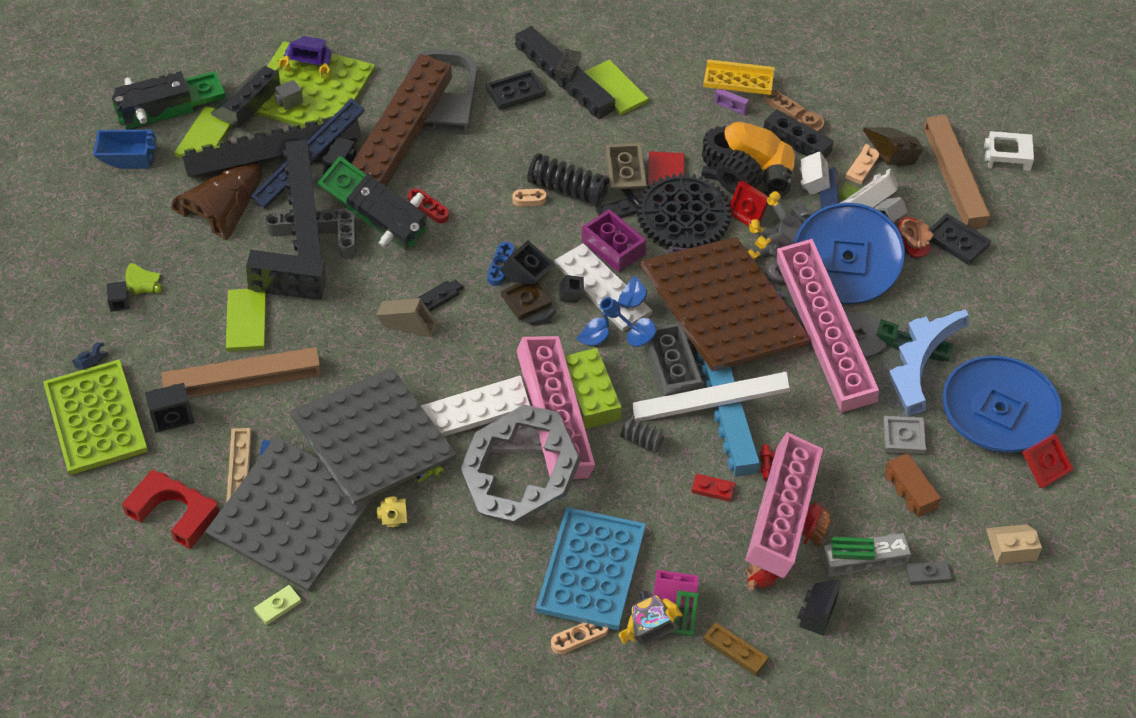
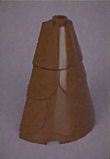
(221, 198)

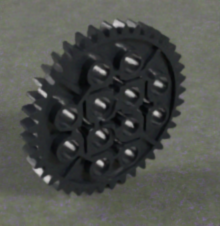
(684, 224)

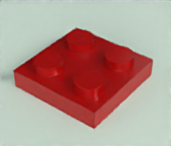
(748, 203)
(1047, 460)

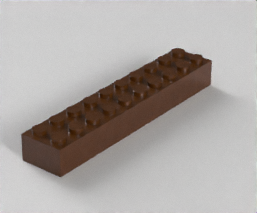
(403, 118)

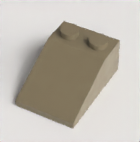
(625, 166)

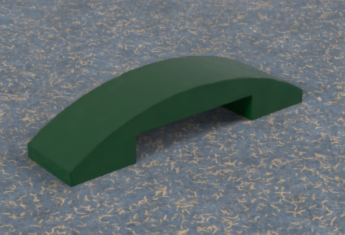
(892, 336)

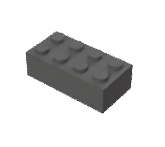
(672, 361)

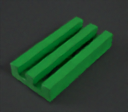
(853, 545)
(688, 594)

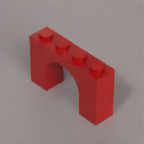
(159, 488)

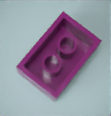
(613, 240)

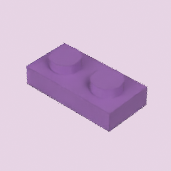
(731, 101)

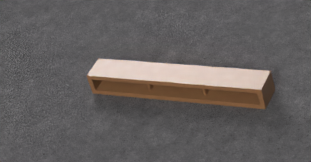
(956, 172)
(246, 372)

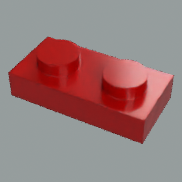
(713, 487)

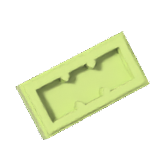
(277, 605)

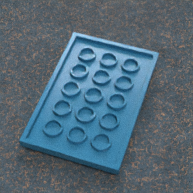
(591, 568)

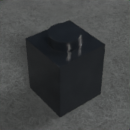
(571, 288)
(118, 296)

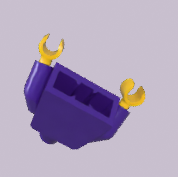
(310, 51)

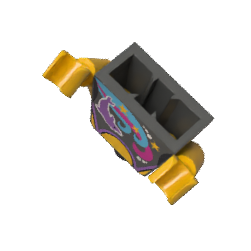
(651, 619)

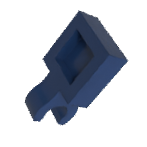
(87, 359)

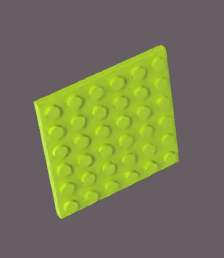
(321, 95)

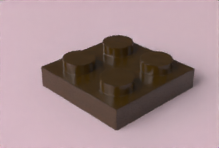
(526, 299)

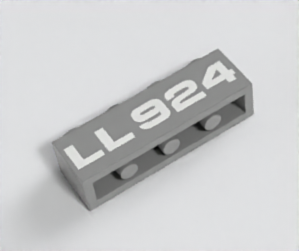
(889, 552)

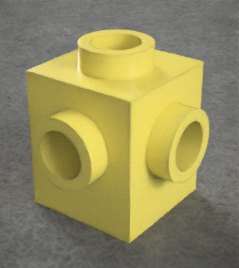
(392, 504)

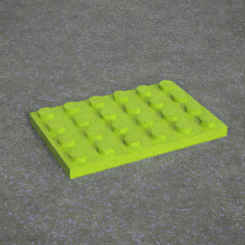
(94, 417)

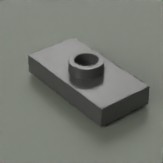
(928, 573)

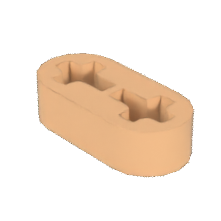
(529, 197)

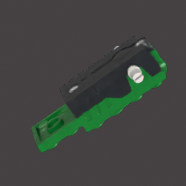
(164, 97)
(376, 204)

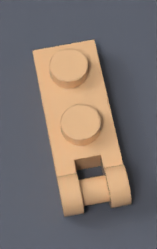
(863, 165)

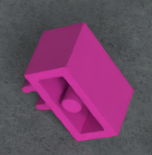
(669, 583)

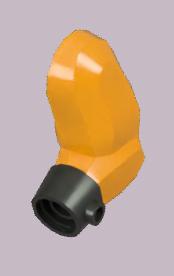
(768, 150)

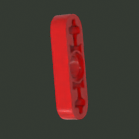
(430, 212)

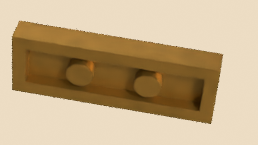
(735, 649)

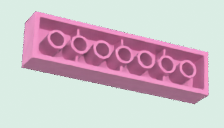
(552, 389)
(784, 505)

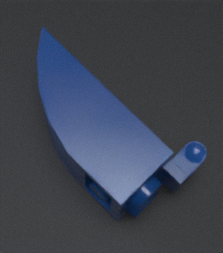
(125, 148)

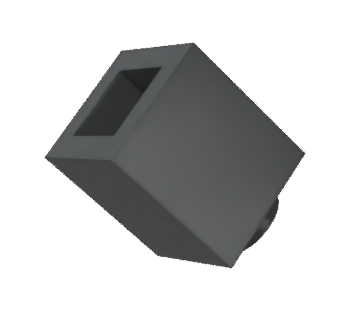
(288, 95)

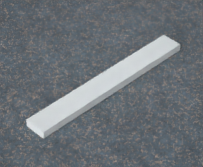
(711, 396)

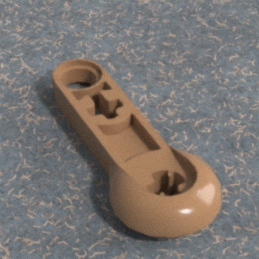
(794, 110)

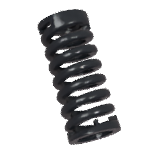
(560, 172)

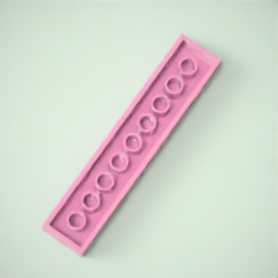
(827, 326)

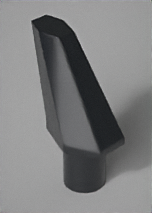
(543, 317)

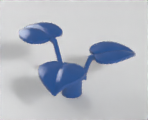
(632, 295)

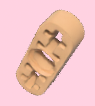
(563, 637)

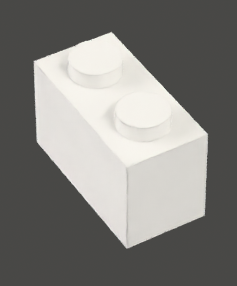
(814, 173)

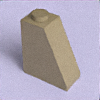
(407, 316)

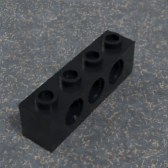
(798, 135)

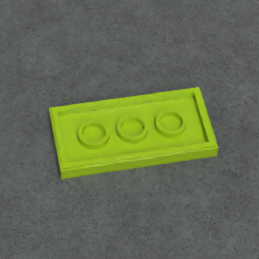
(619, 86)
(204, 131)
(245, 320)

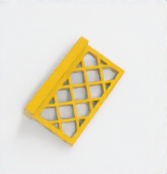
(744, 73)

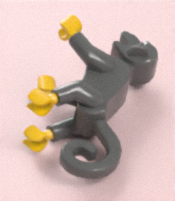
(781, 235)

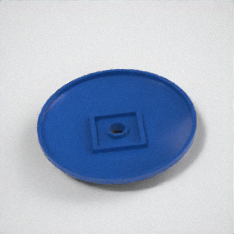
(867, 237)
(993, 381)

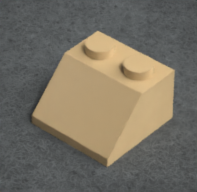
(1014, 544)

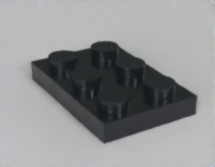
(515, 89)
(958, 239)

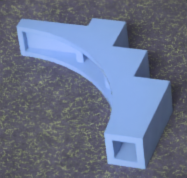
(915, 354)

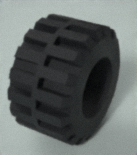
(715, 146)
(738, 167)

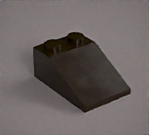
(894, 146)

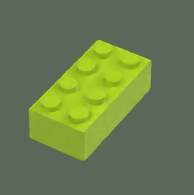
(593, 388)

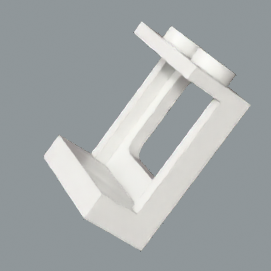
(1025, 149)

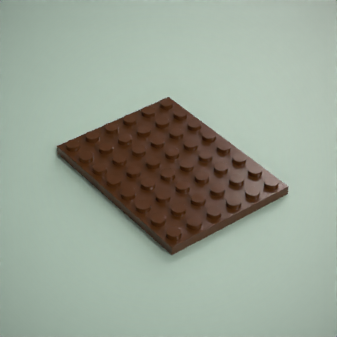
(725, 303)

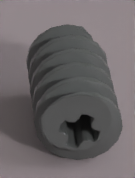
(642, 434)

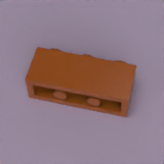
(912, 485)

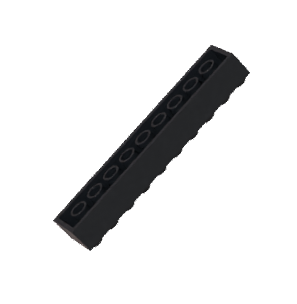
(253, 149)

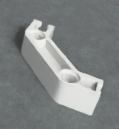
(875, 191)

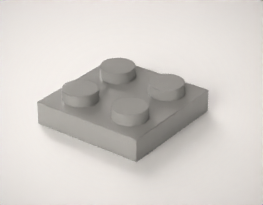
(904, 435)

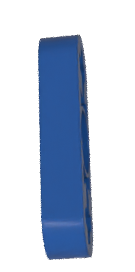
(499, 257)

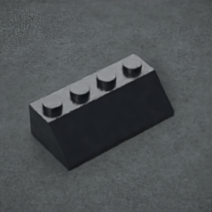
(248, 97)

